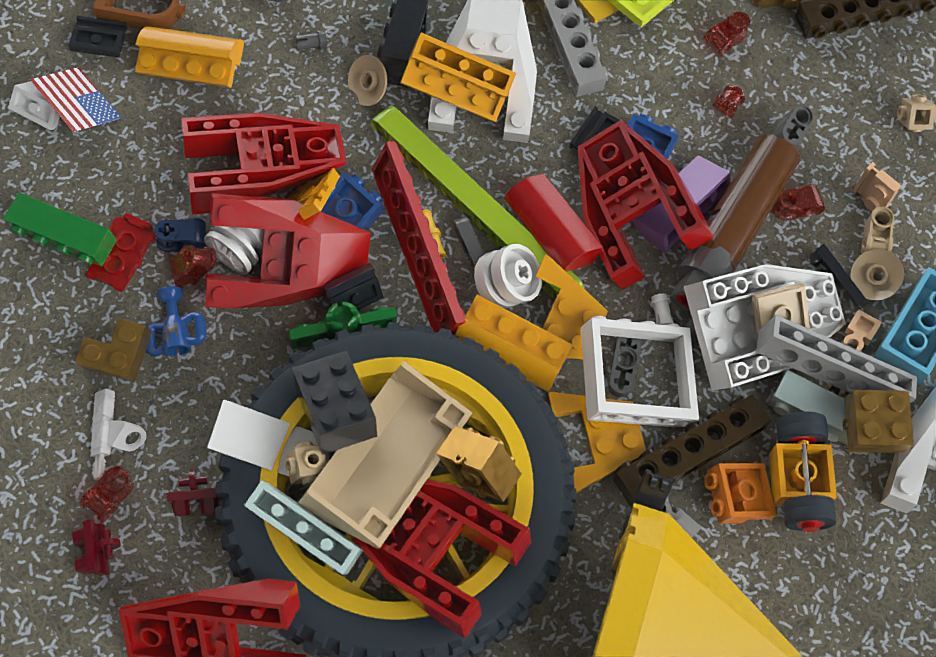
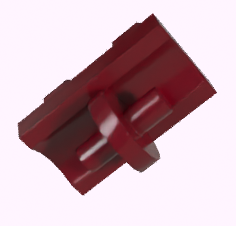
(181, 499)
(98, 548)

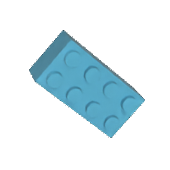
(912, 336)

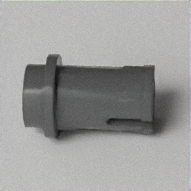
(311, 40)

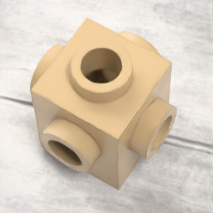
(917, 113)
(298, 466)

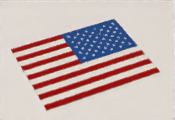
(75, 99)

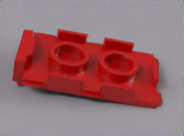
(126, 256)

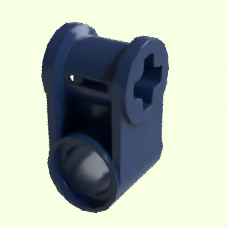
(181, 233)

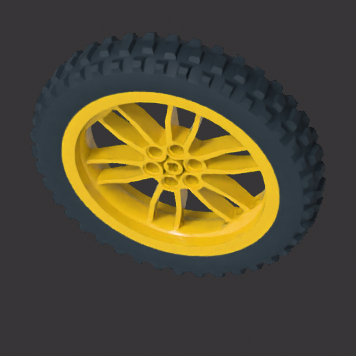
(337, 614)

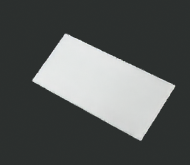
(254, 436)

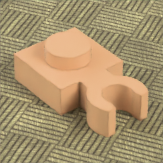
(861, 330)

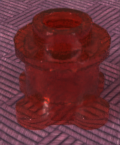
(729, 100)

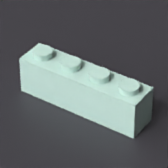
(801, 395)
(304, 527)

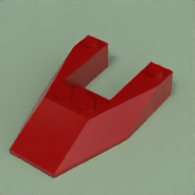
(271, 150)
(624, 180)
(295, 252)
(424, 537)
(207, 620)

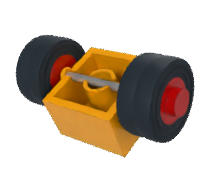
(803, 472)

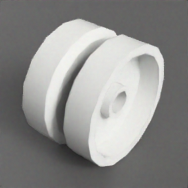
(508, 276)

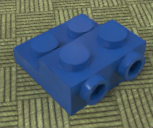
(659, 137)
(353, 203)

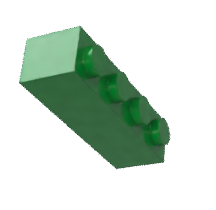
(59, 229)

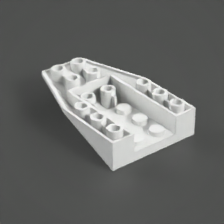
(726, 319)

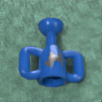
(174, 329)

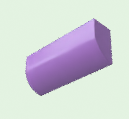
(706, 185)

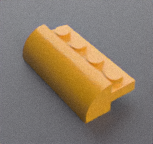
(188, 56)
(457, 77)
(525, 345)

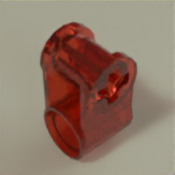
(726, 34)
(799, 203)
(191, 264)
(106, 494)

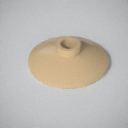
(368, 79)
(874, 261)

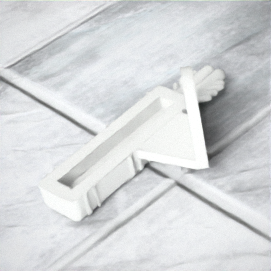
(109, 432)

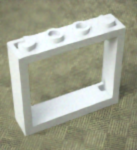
(629, 413)

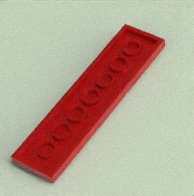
(416, 240)

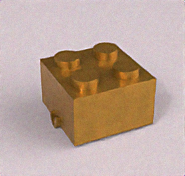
(878, 421)
(479, 463)

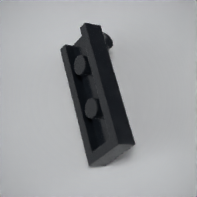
(822, 255)
(650, 493)

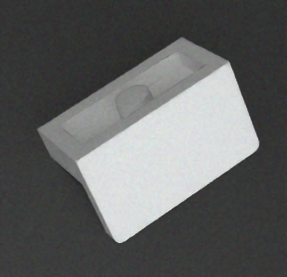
(31, 104)

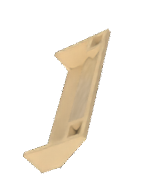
(375, 480)

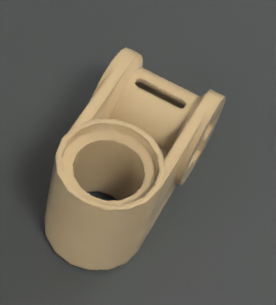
(877, 235)

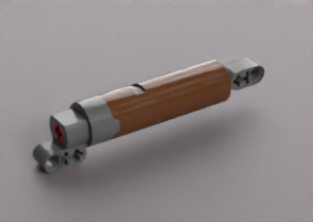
(744, 206)

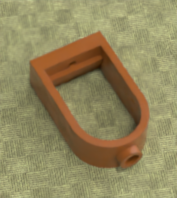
(104, 10)

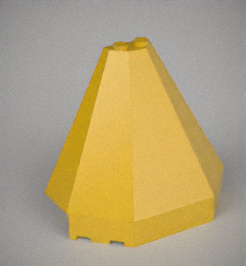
(678, 600)

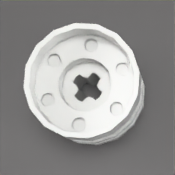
(236, 246)

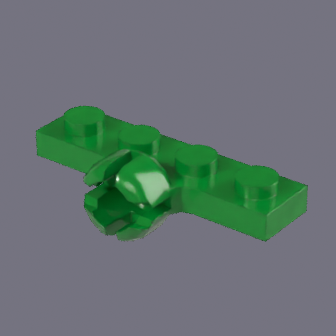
(338, 319)

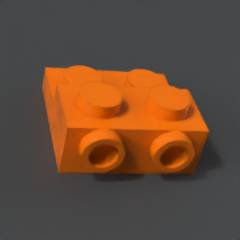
(740, 492)

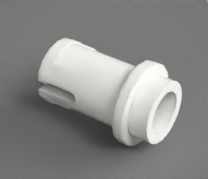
(661, 309)

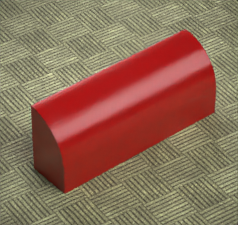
(553, 223)

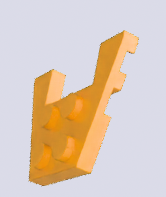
(315, 193)
(571, 306)
(609, 442)

